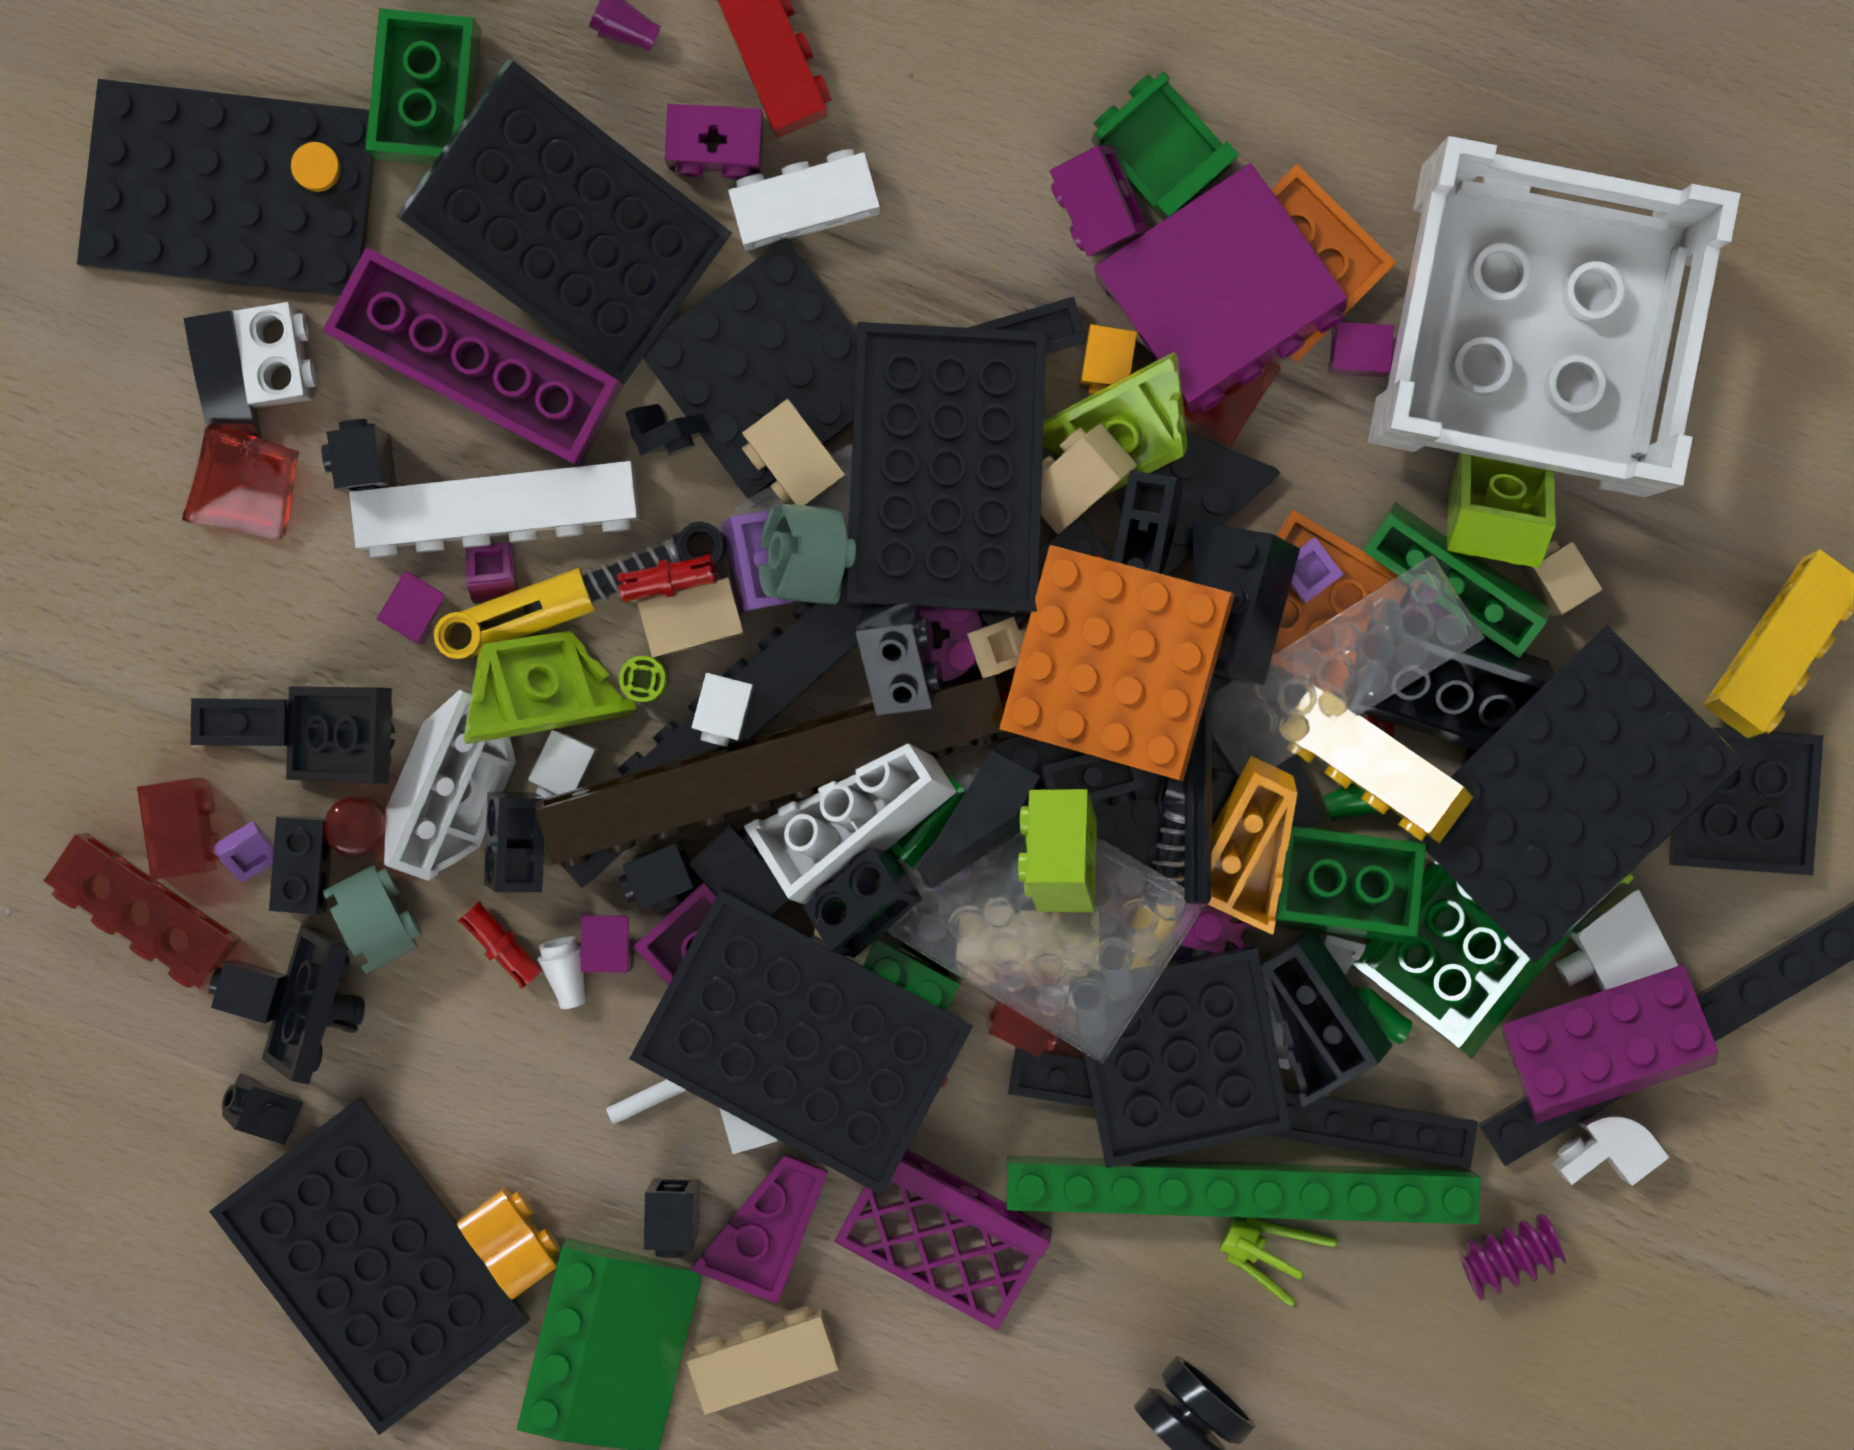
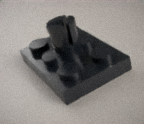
(339, 734)
(310, 1005)

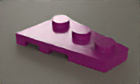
(766, 1231)

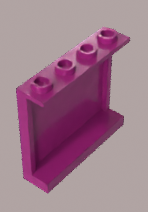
(1223, 287)

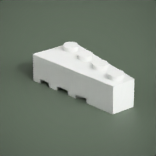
(873, 809)

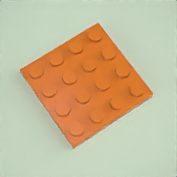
(1117, 662)

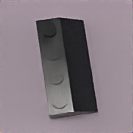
(1467, 695)

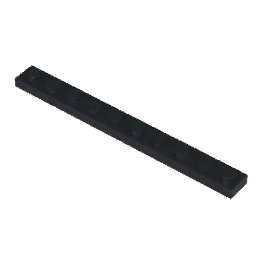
(1725, 1007)
(1324, 1121)

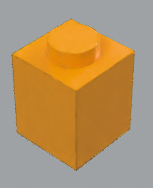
(1106, 357)

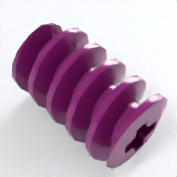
(1511, 1255)

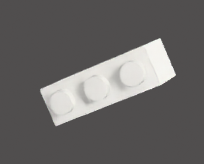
(804, 199)

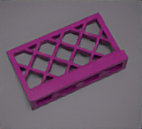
(973, 1208)

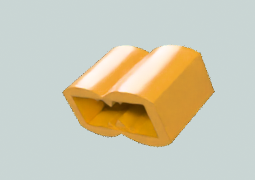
(510, 1241)

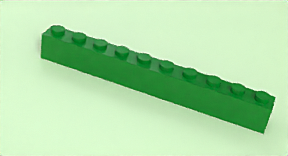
(1243, 1190)

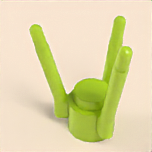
(1245, 1243)

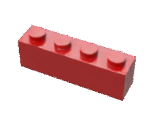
(777, 63)

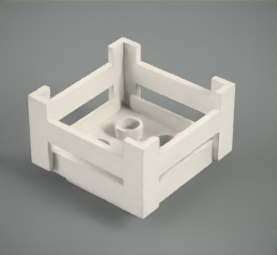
(1550, 320)

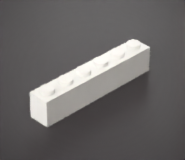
(495, 506)

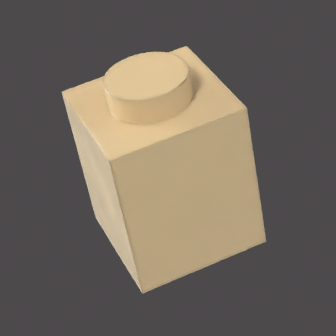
(1563, 578)

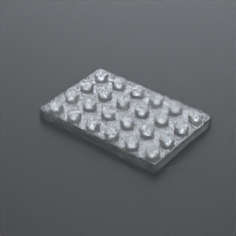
(1059, 969)

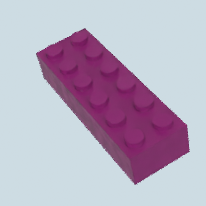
(473, 357)

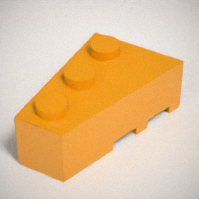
(1252, 844)

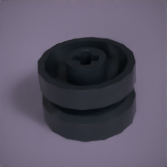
(1197, 1413)

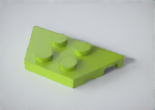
(1138, 411)
(539, 687)

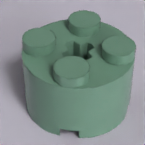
(805, 553)
(372, 918)

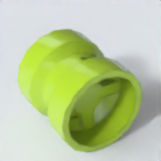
(650, 676)

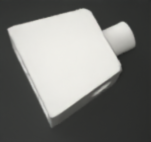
(1617, 944)

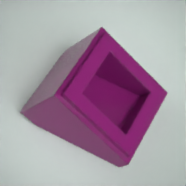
(490, 571)

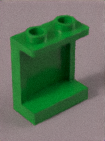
(1163, 146)

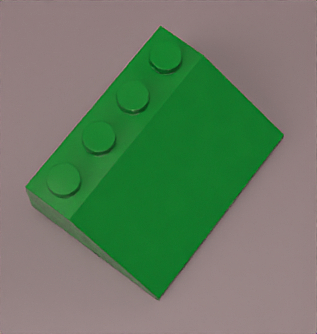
(1460, 967)
(609, 1348)

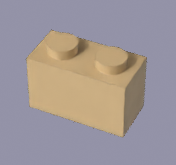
(792, 455)
(1081, 475)
(691, 618)

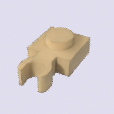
(998, 645)

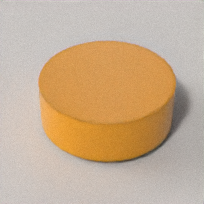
(315, 166)

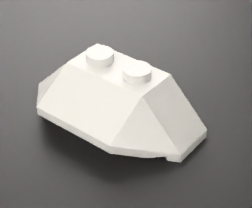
(442, 793)

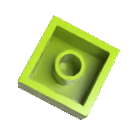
(1500, 510)
(1060, 850)

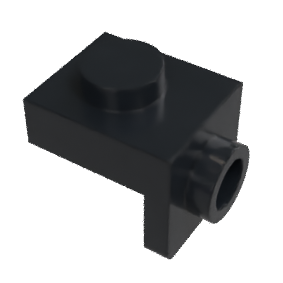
(656, 435)
(260, 1109)

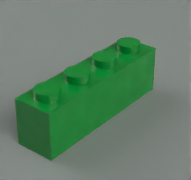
(1494, 602)

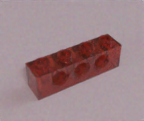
(73, 886)

